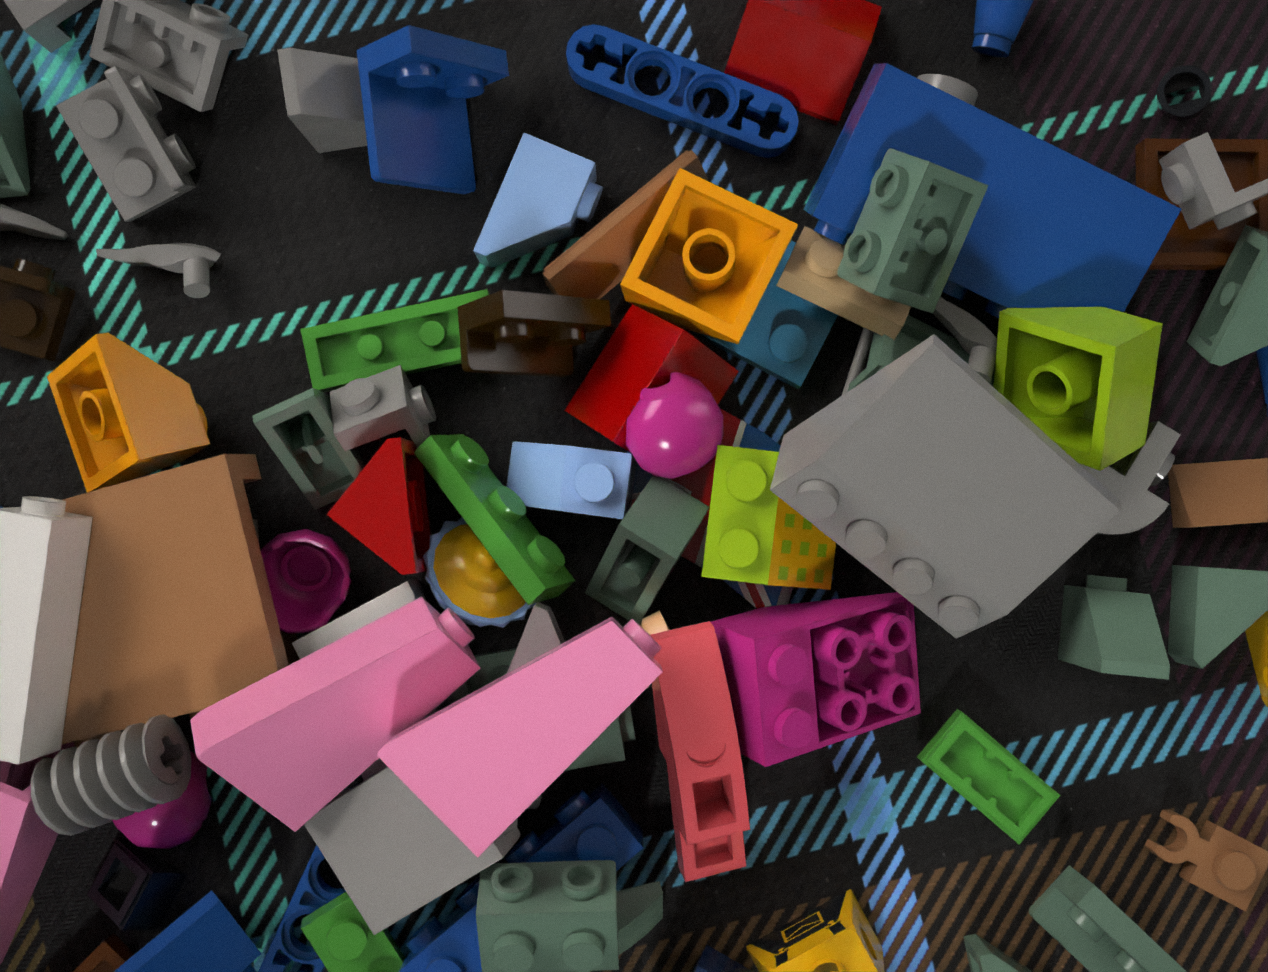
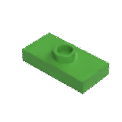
(988, 776)

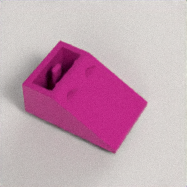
(818, 672)

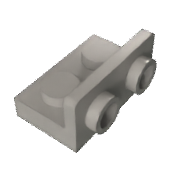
(169, 44)
(127, 143)

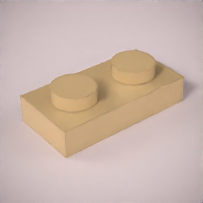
(814, 277)

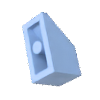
(537, 201)
(572, 478)

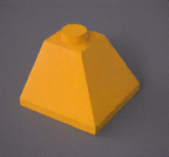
(706, 258)
(124, 413)

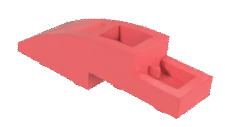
(700, 752)

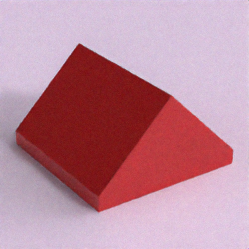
(804, 50)
(640, 357)
(389, 507)

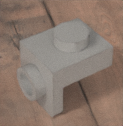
(1201, 187)
(379, 407)

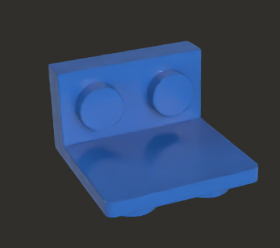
(417, 106)

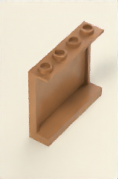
(170, 598)

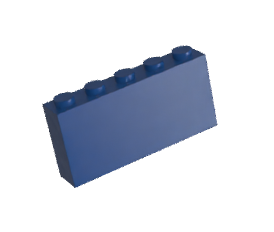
(1048, 221)

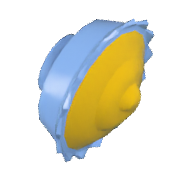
(469, 578)

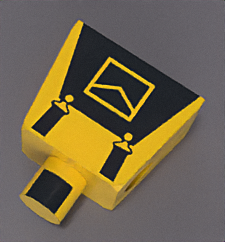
(822, 940)

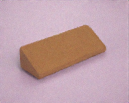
(606, 251)
(1219, 493)

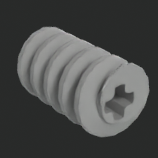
(112, 776)

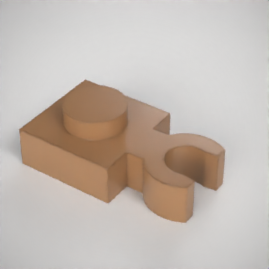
(1214, 859)

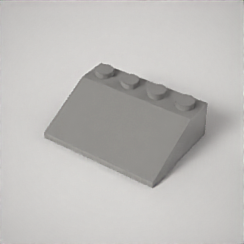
(941, 488)

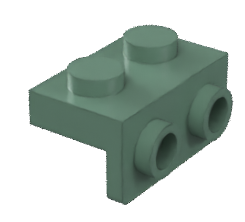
(548, 917)

